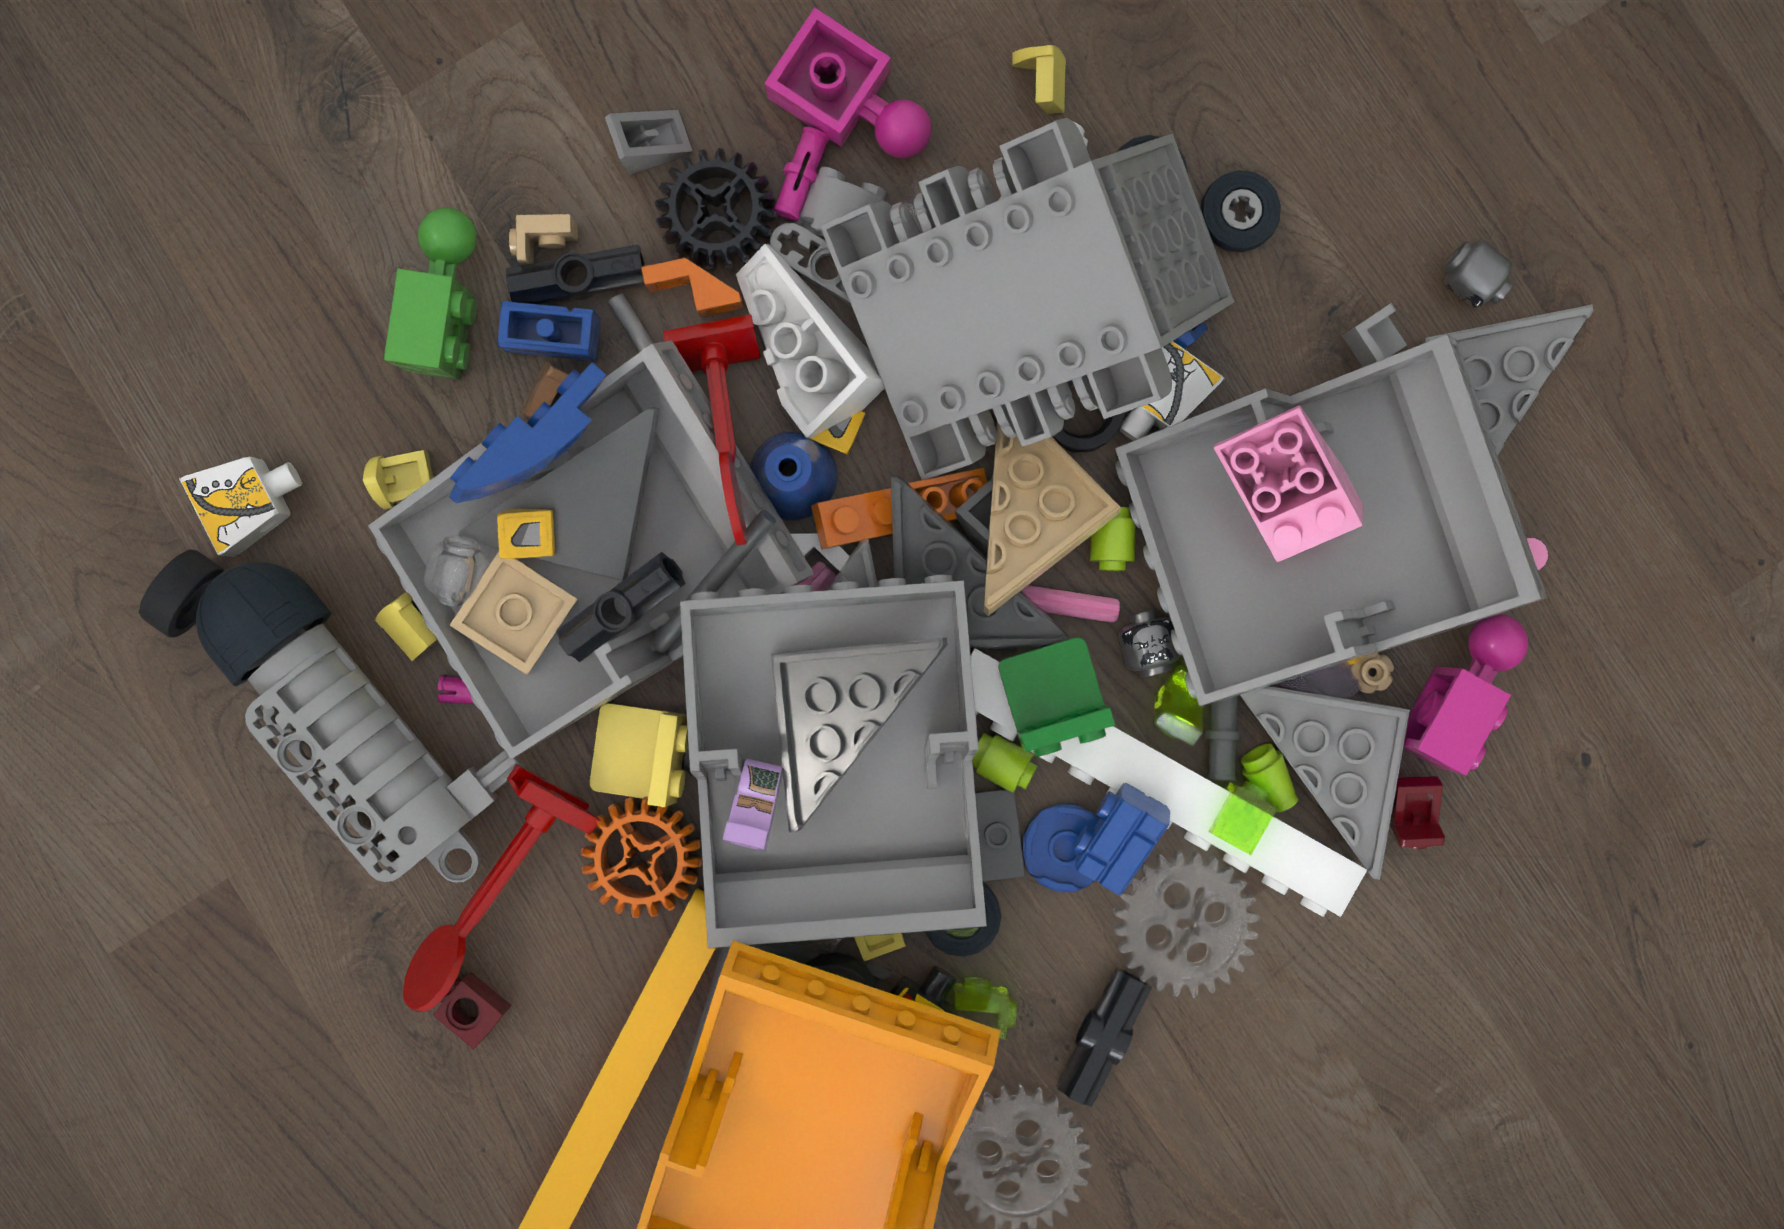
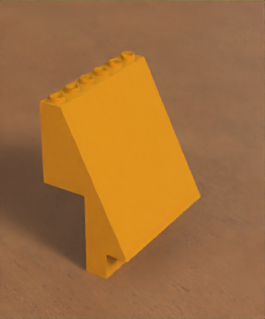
(816, 1105)

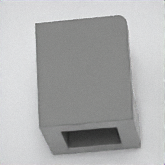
(1375, 337)

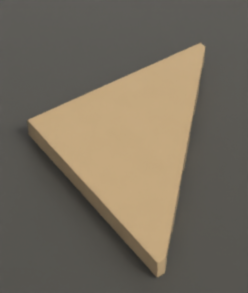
(1038, 514)

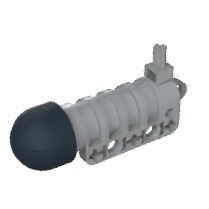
(270, 631)

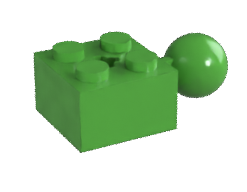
(434, 308)

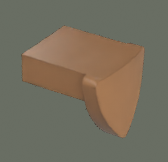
(544, 388)

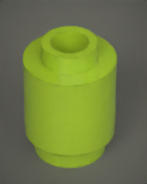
(1114, 543)
(1003, 762)

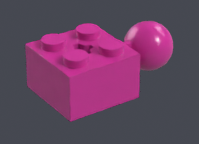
(836, 108)
(1462, 705)

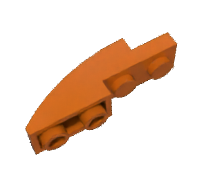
(870, 514)

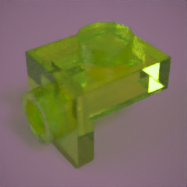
(1176, 710)
(1243, 817)
(980, 996)

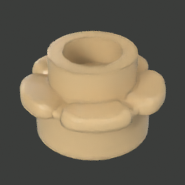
(1382, 678)

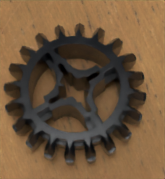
(689, 184)

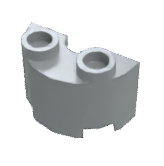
(833, 197)

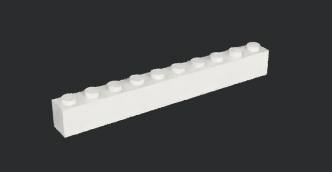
(1194, 802)

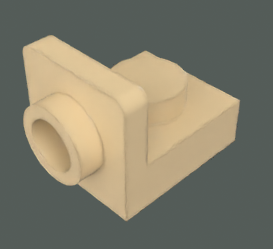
(547, 230)

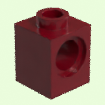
(490, 1006)

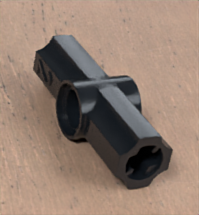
(548, 279)
(638, 592)
(1103, 1037)

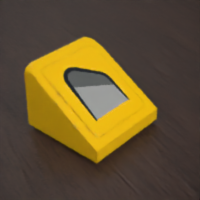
(842, 435)
(525, 533)

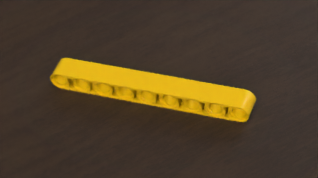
(624, 1072)

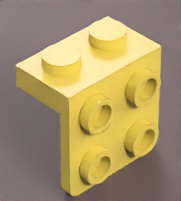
(640, 753)

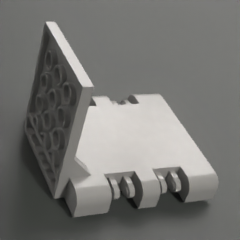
(1019, 294)

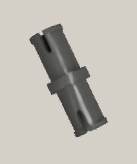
(1223, 739)

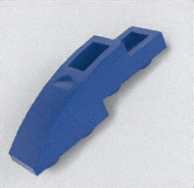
(523, 451)

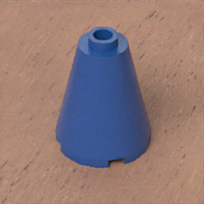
(810, 484)

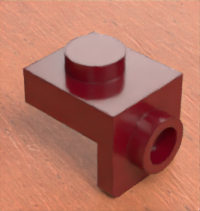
(1417, 812)

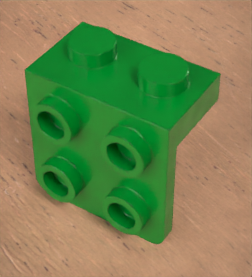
(1054, 696)

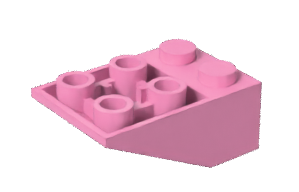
(1291, 483)

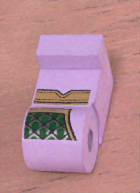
(754, 805)

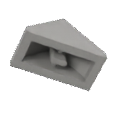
(648, 138)

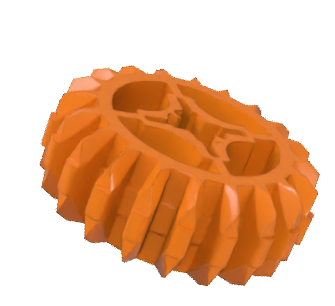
(632, 838)

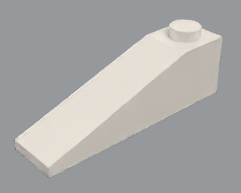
(815, 356)

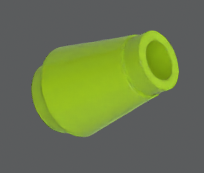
(1268, 771)

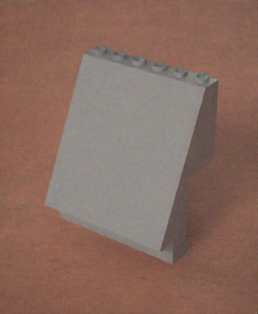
(679, 515)
(1432, 546)
(898, 830)

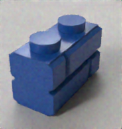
(549, 331)
(1121, 838)

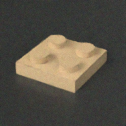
(514, 612)

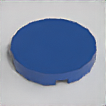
(1050, 843)

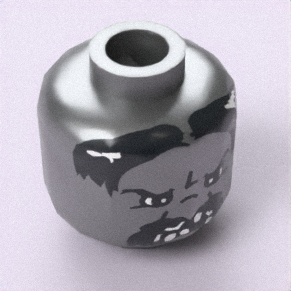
(1478, 273)
(1148, 644)

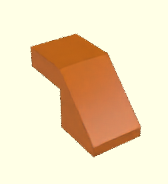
(709, 293)

